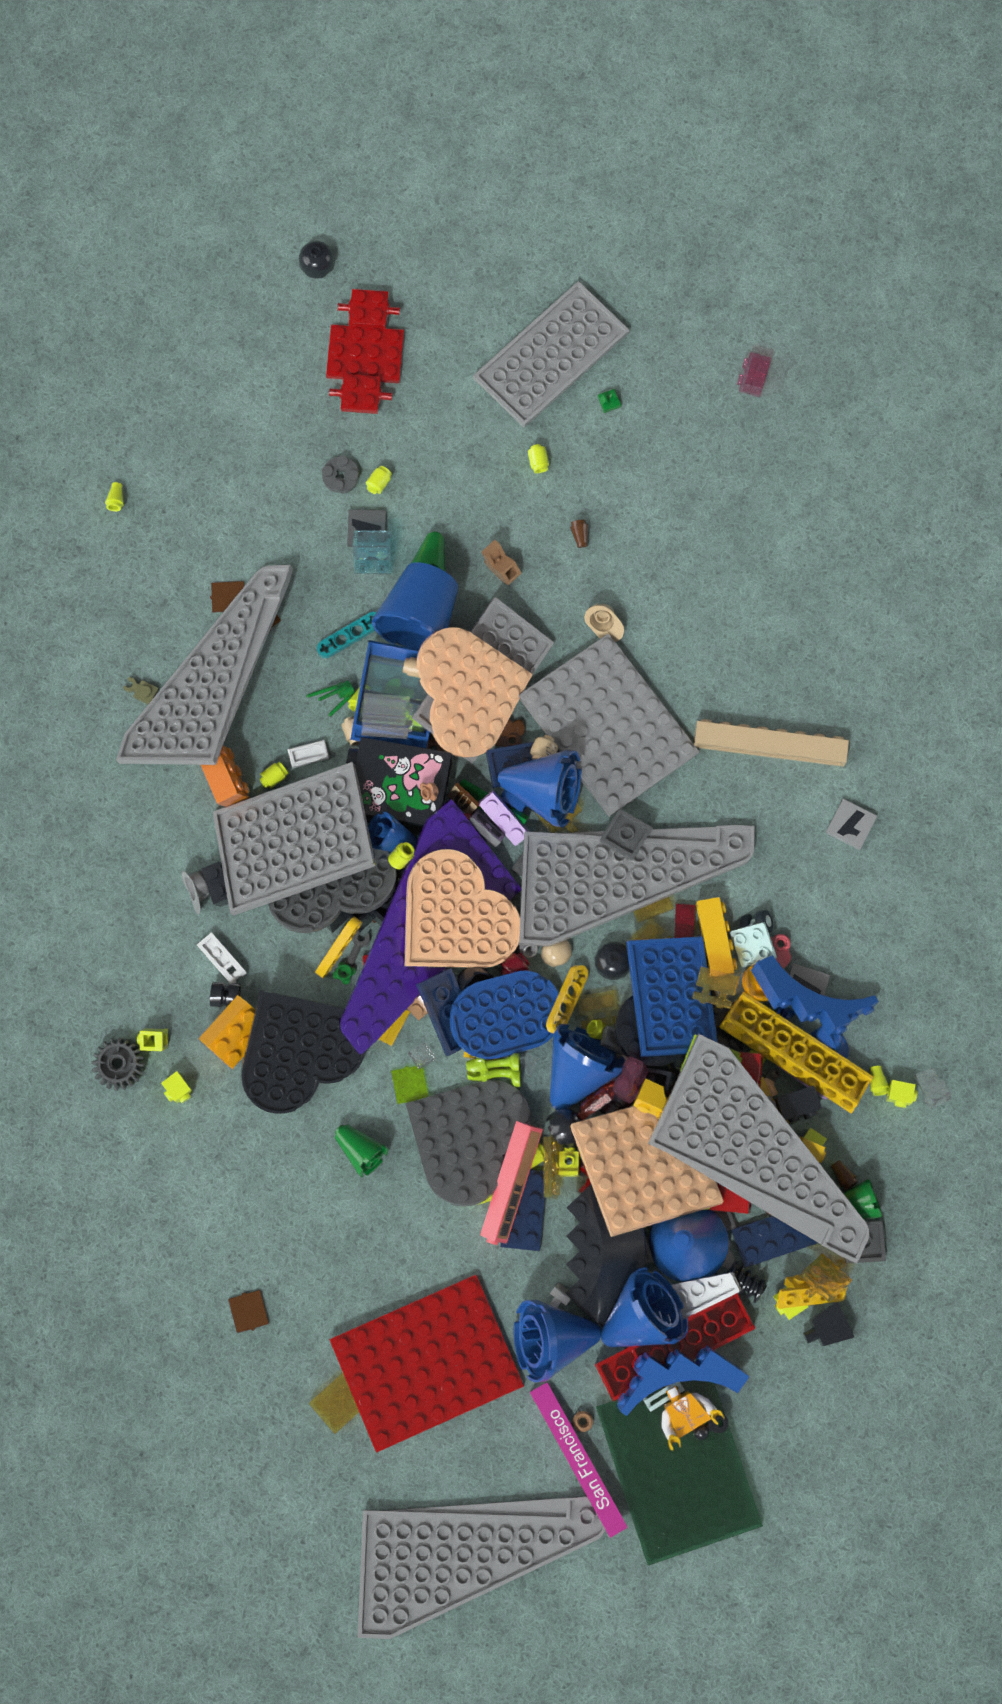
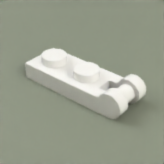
(221, 958)

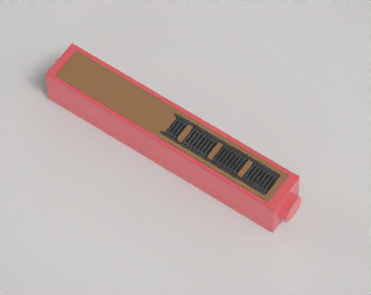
(511, 1183)

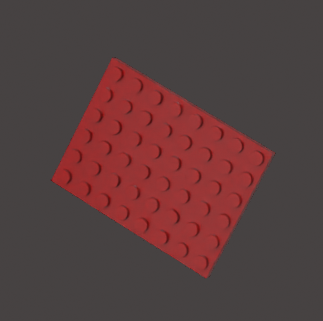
(426, 1363)

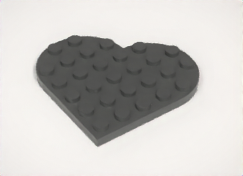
(352, 894)
(465, 1138)

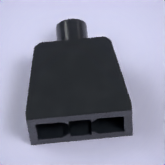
(829, 1327)

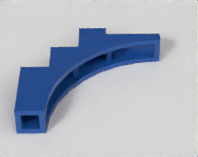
(808, 1005)
(654, 1375)

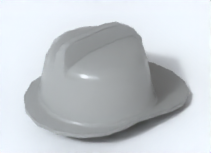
(196, 887)

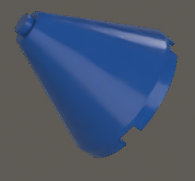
(546, 785)
(579, 1066)
(689, 1245)
(645, 1313)
(550, 1338)

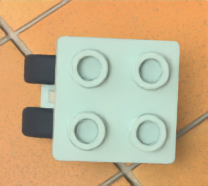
(753, 938)

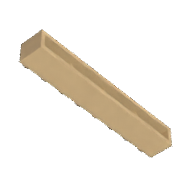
(771, 743)

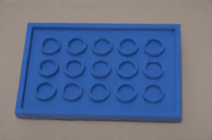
(663, 987)

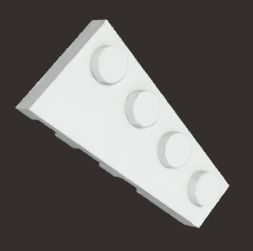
(705, 1292)

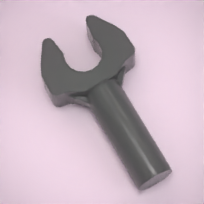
(356, 948)

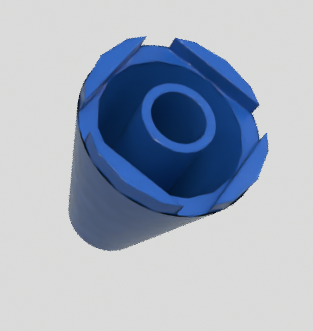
(388, 833)

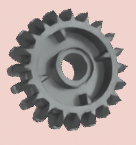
(106, 1061)

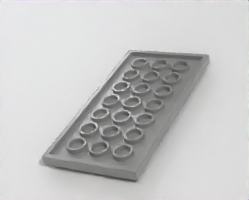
(551, 354)
(509, 635)

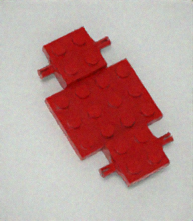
(365, 352)

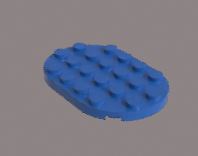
(503, 1015)

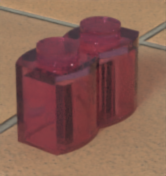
(628, 1083)

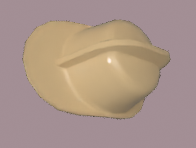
(603, 621)

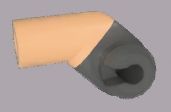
(770, 1079)

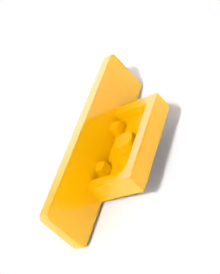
(795, 1294)

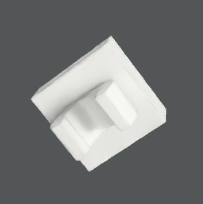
(560, 1295)

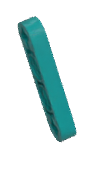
(347, 632)

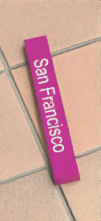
(578, 1460)

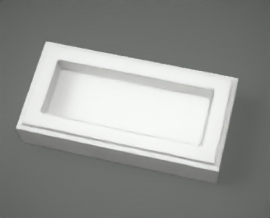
(308, 754)

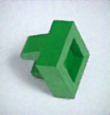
(609, 401)

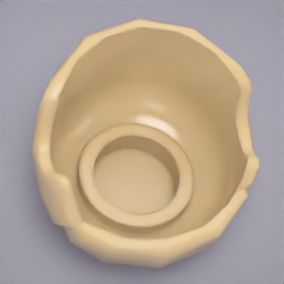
(556, 954)

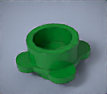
(344, 968)

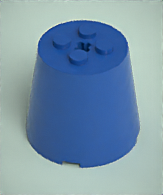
(416, 606)

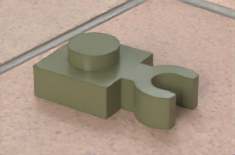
(143, 692)

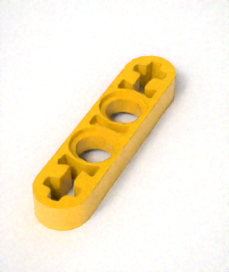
(338, 947)
(565, 997)

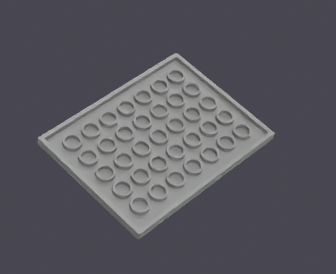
(612, 721)
(293, 839)

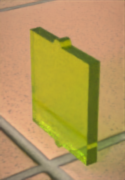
(409, 1084)

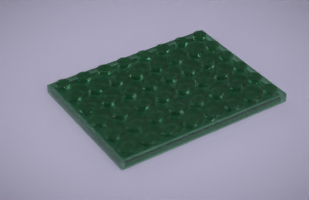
(681, 1494)

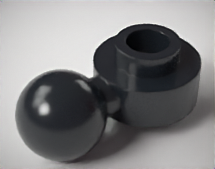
(703, 1430)

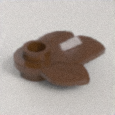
(511, 730)

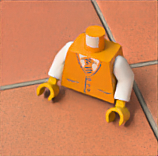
(685, 1414)

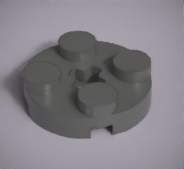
(340, 485)

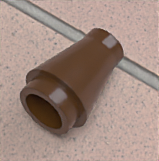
(580, 532)
(845, 1177)

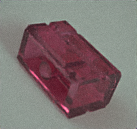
(754, 374)

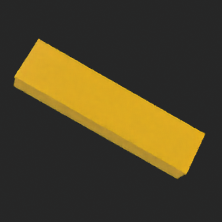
(796, 1052)

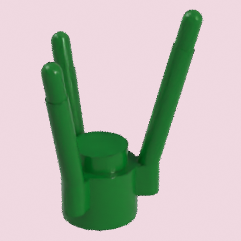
(343, 690)

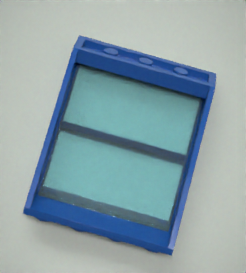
(385, 676)

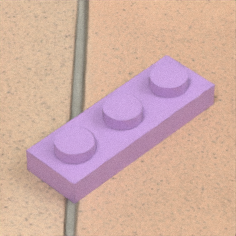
(503, 817)

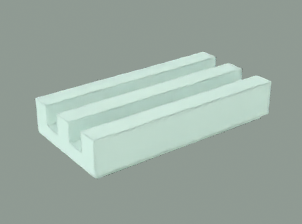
(662, 1401)

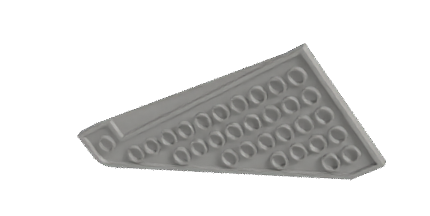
(199, 701)
(740, 1140)

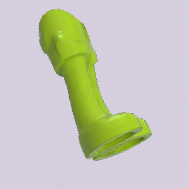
(480, 1069)

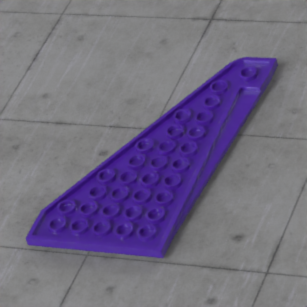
(385, 983)

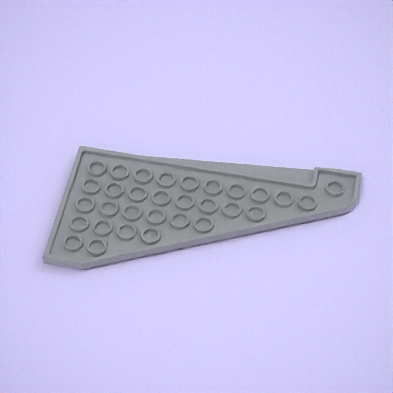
(580, 883)
(444, 1556)

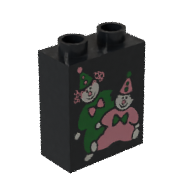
(392, 778)

